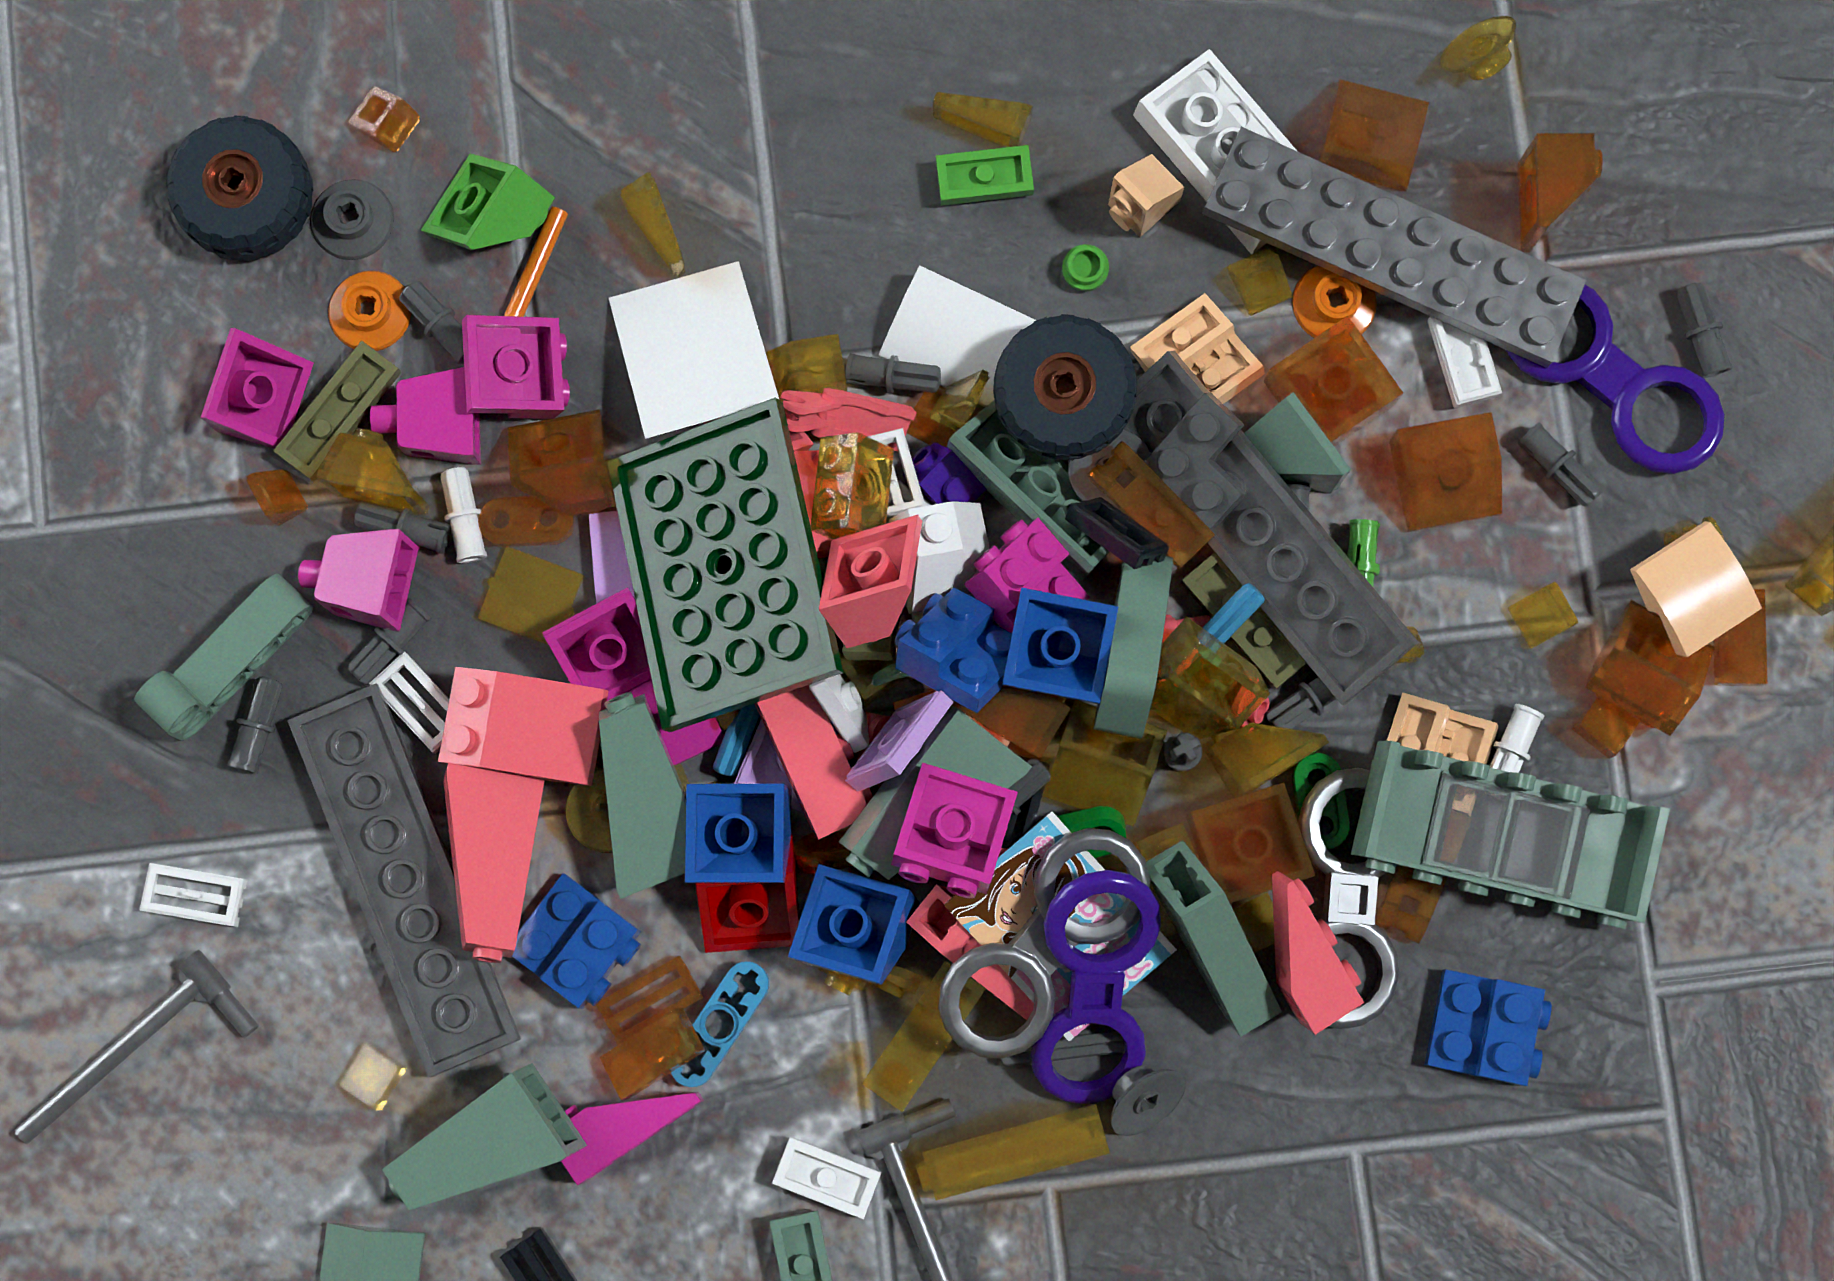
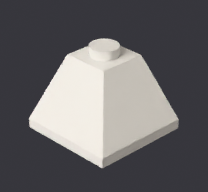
(948, 545)

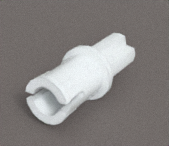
(462, 515)
(1516, 739)

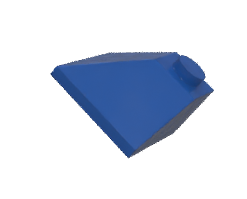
(1060, 645)
(737, 833)
(853, 925)

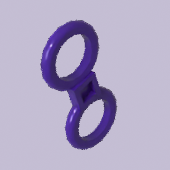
(1618, 383)
(1095, 983)

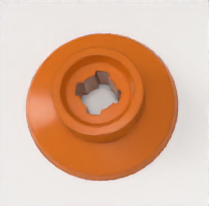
(1314, 308)
(378, 329)

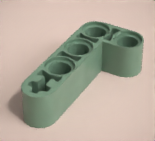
(1134, 649)
(226, 660)

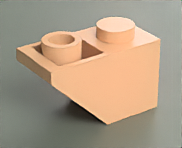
(1143, 195)

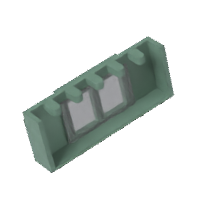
(1509, 834)

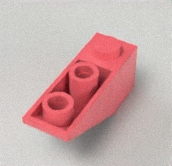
(952, 940)
(1305, 964)

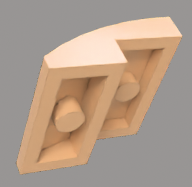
(1206, 345)
(1696, 588)
(1437, 728)

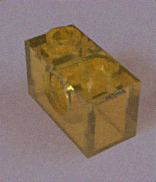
(851, 485)

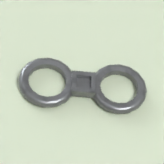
(1350, 895)
(1029, 949)

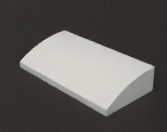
(1197, 121)
(951, 329)

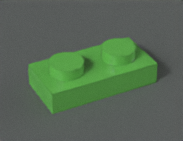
(984, 175)

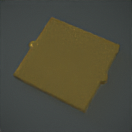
(529, 595)

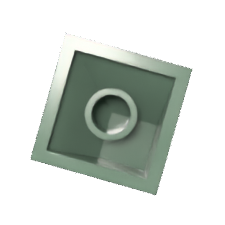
(1298, 447)

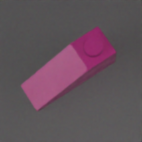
(619, 1128)

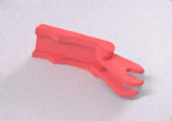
(844, 413)

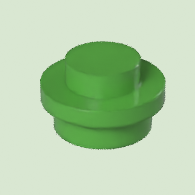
(1085, 267)

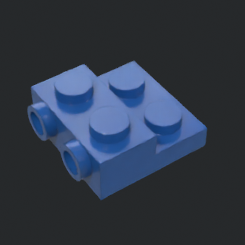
(955, 649)
(575, 942)
(1487, 1028)

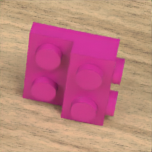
(514, 366)
(1026, 560)
(953, 830)

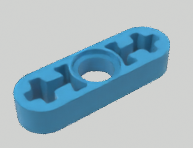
(751, 1000)

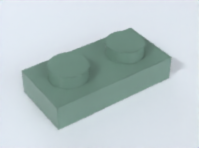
(801, 1248)

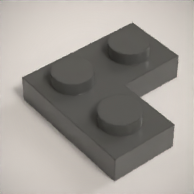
(1188, 463)

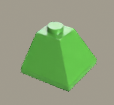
(488, 205)

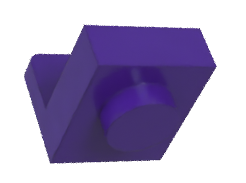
(945, 476)

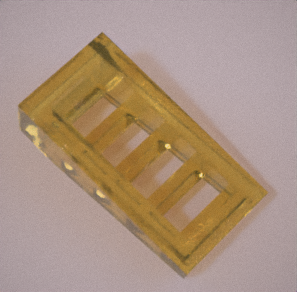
(988, 118)
(647, 210)

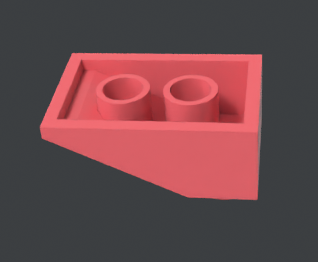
(523, 726)

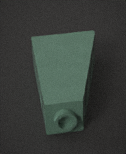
(953, 745)
(642, 797)
(1213, 937)
(491, 1139)

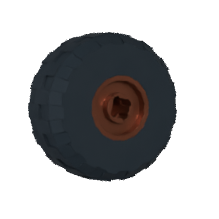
(239, 188)
(1065, 387)

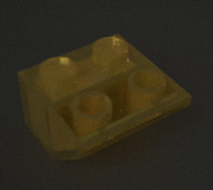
(1205, 683)
(1102, 766)

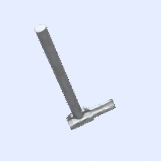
(199, 982)
(887, 1142)

